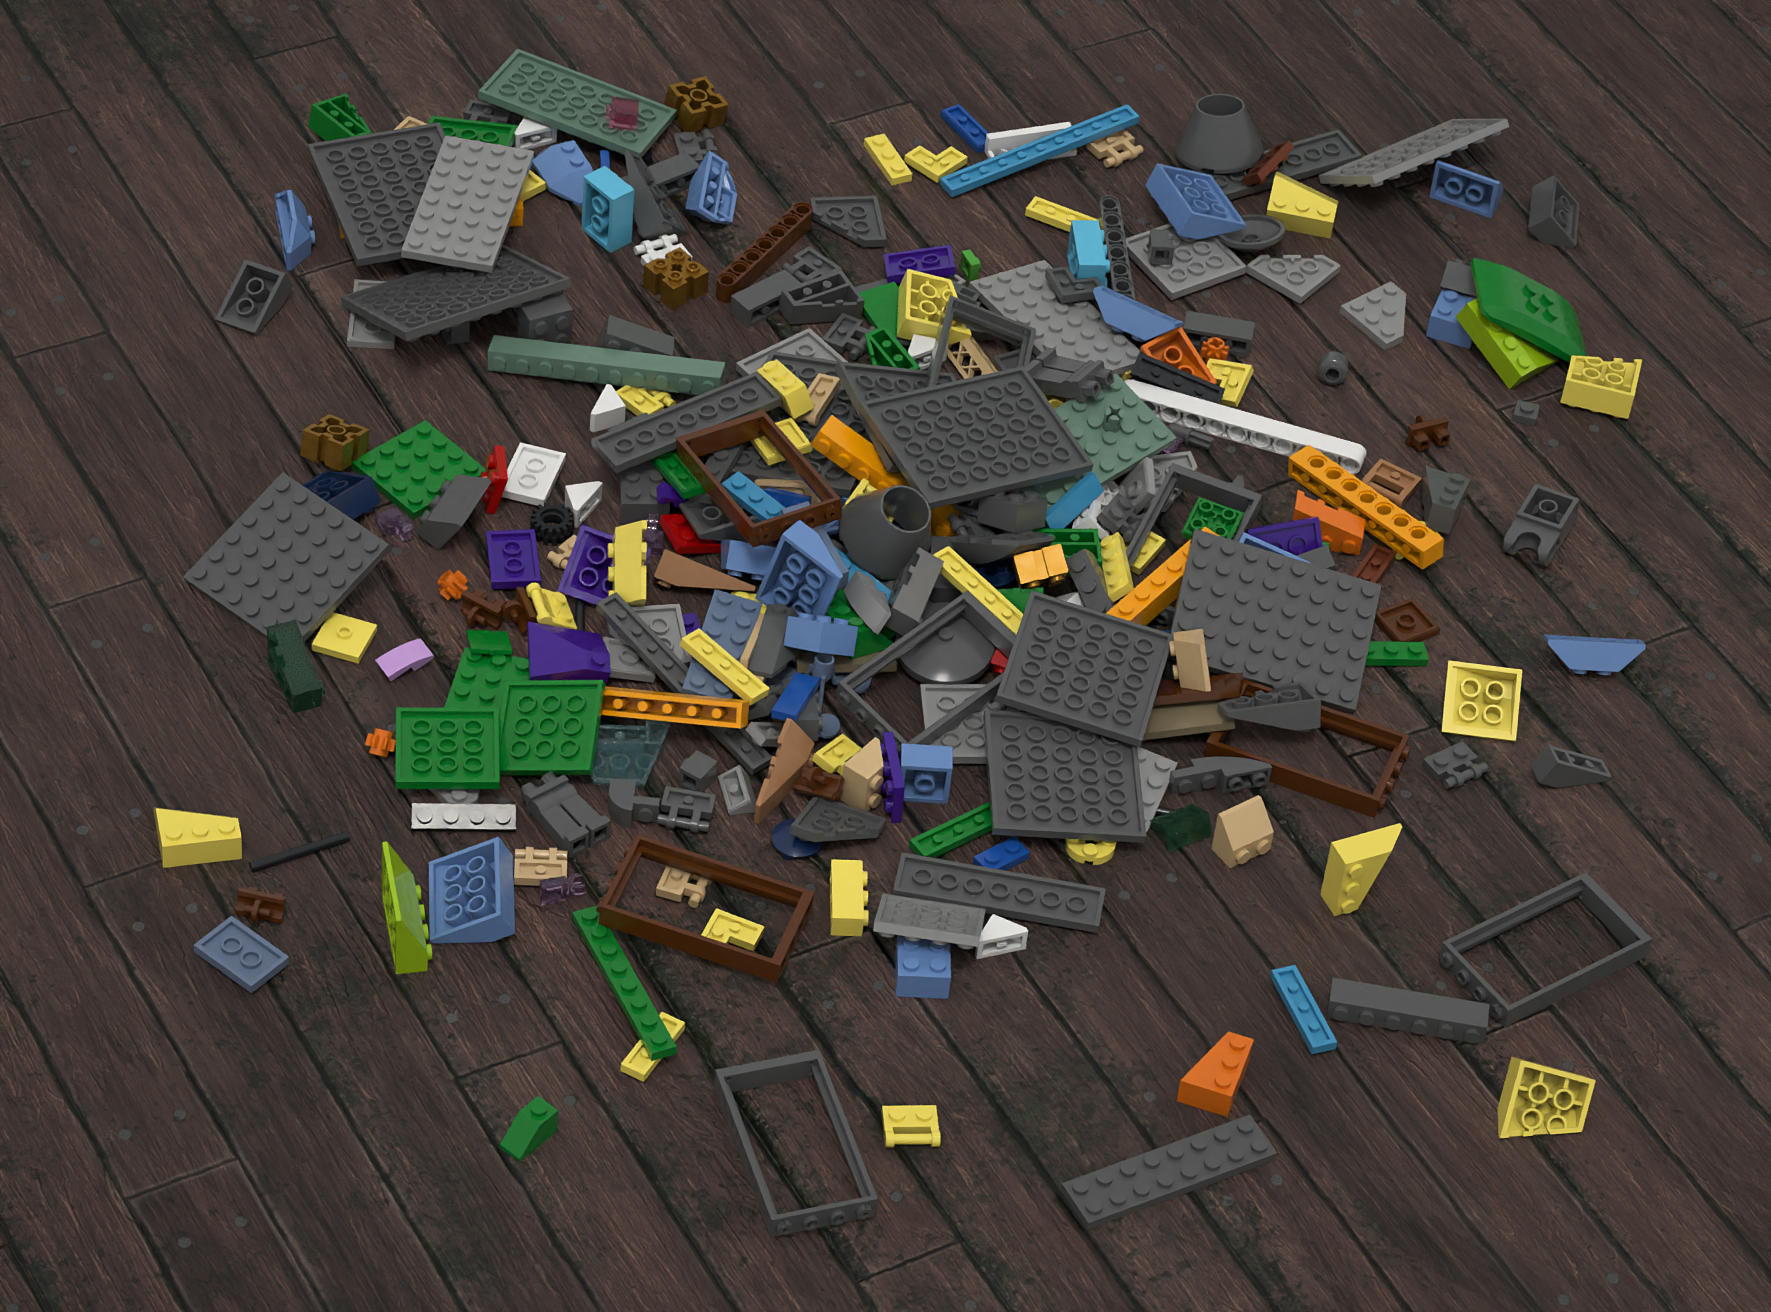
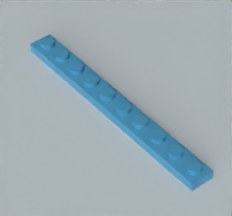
(1039, 150)
(765, 507)

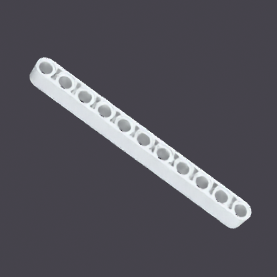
(1245, 426)

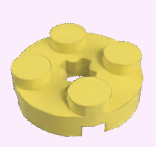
(1082, 852)

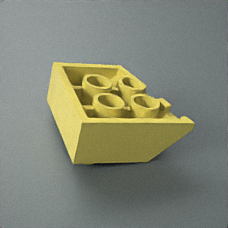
(1301, 207)
(921, 306)
(1601, 385)
(628, 560)
(196, 837)
(1354, 867)
(1542, 1100)

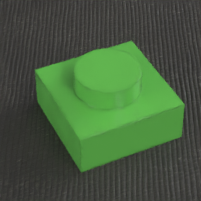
(970, 265)

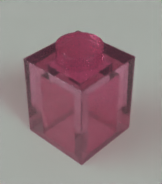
(622, 113)

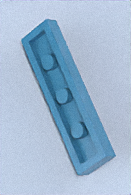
(1303, 1009)

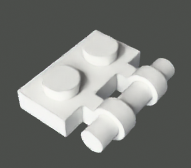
(664, 241)

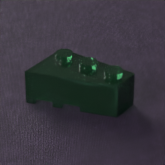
(293, 667)

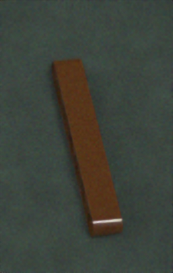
(764, 251)

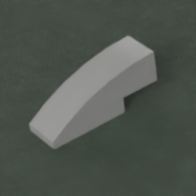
(868, 601)

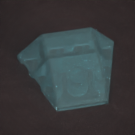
(628, 751)

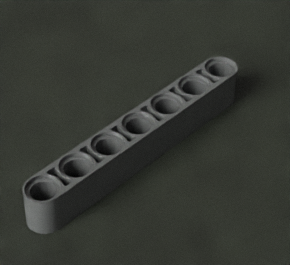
(1110, 220)

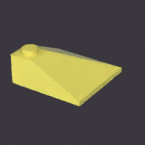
(1481, 701)

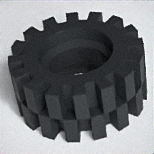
(555, 514)

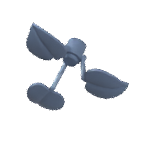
(823, 668)

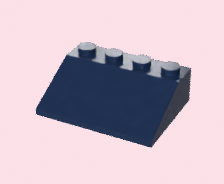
(345, 491)

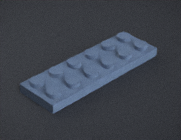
(730, 626)

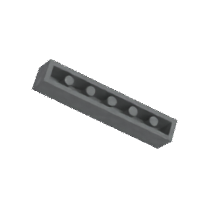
(1407, 1011)

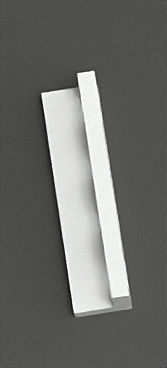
(1005, 141)
(1087, 517)

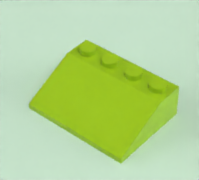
(1507, 353)
(404, 915)

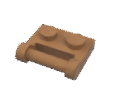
(1393, 478)

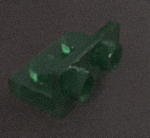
(1182, 826)

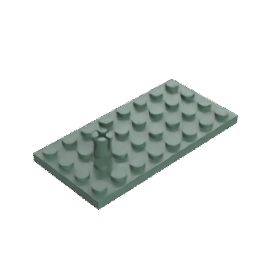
(572, 103)
(1114, 433)

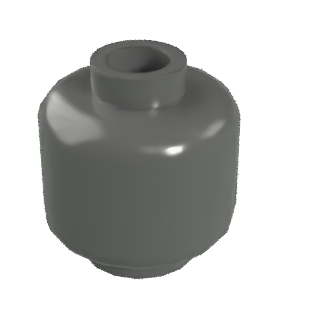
(1333, 368)

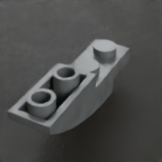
(1223, 772)

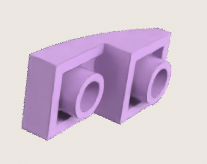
(406, 656)

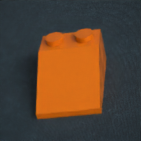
(1178, 351)

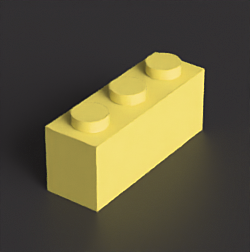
(791, 389)
(848, 898)

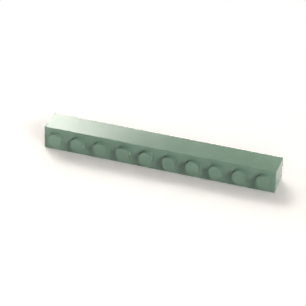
(604, 365)

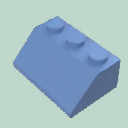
(1466, 189)
(742, 558)

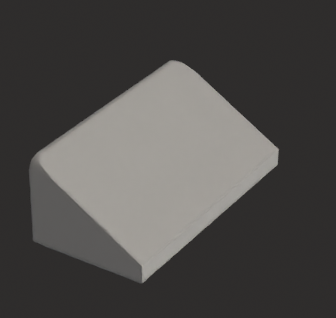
(737, 791)

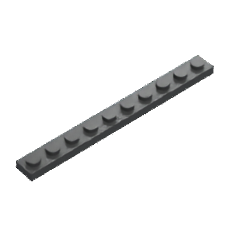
(673, 673)

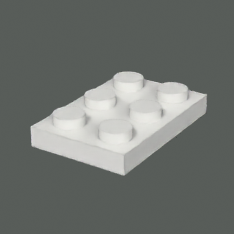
(533, 474)

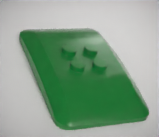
(1528, 309)

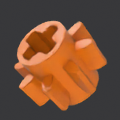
(1214, 349)
(452, 584)
(381, 742)

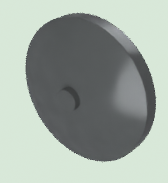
(949, 655)

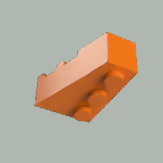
(1337, 527)
(1217, 1076)

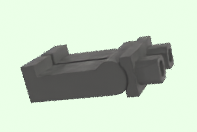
(1068, 376)
(565, 814)

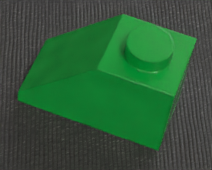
(530, 1129)

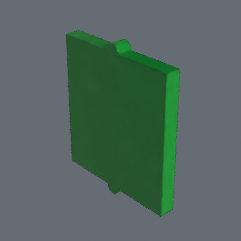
(489, 642)

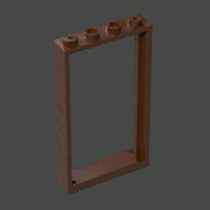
(741, 430)
(1321, 787)
(694, 943)

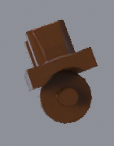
(1426, 431)
(480, 610)
(520, 610)
(819, 784)
(260, 905)

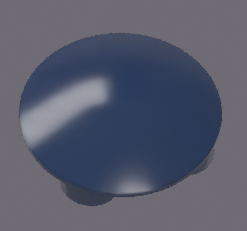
(996, 574)
(790, 845)

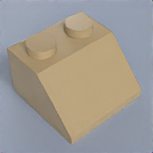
(1191, 660)
(864, 777)
(1242, 832)

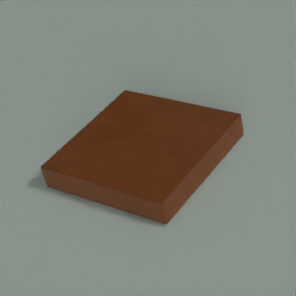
(1406, 622)

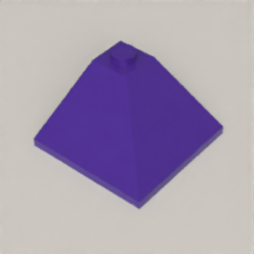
(587, 567)
(566, 654)

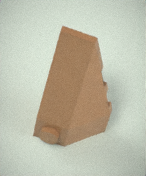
(685, 572)
(785, 768)

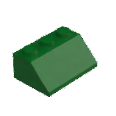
(867, 640)

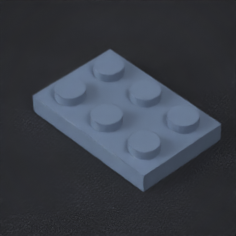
(241, 954)

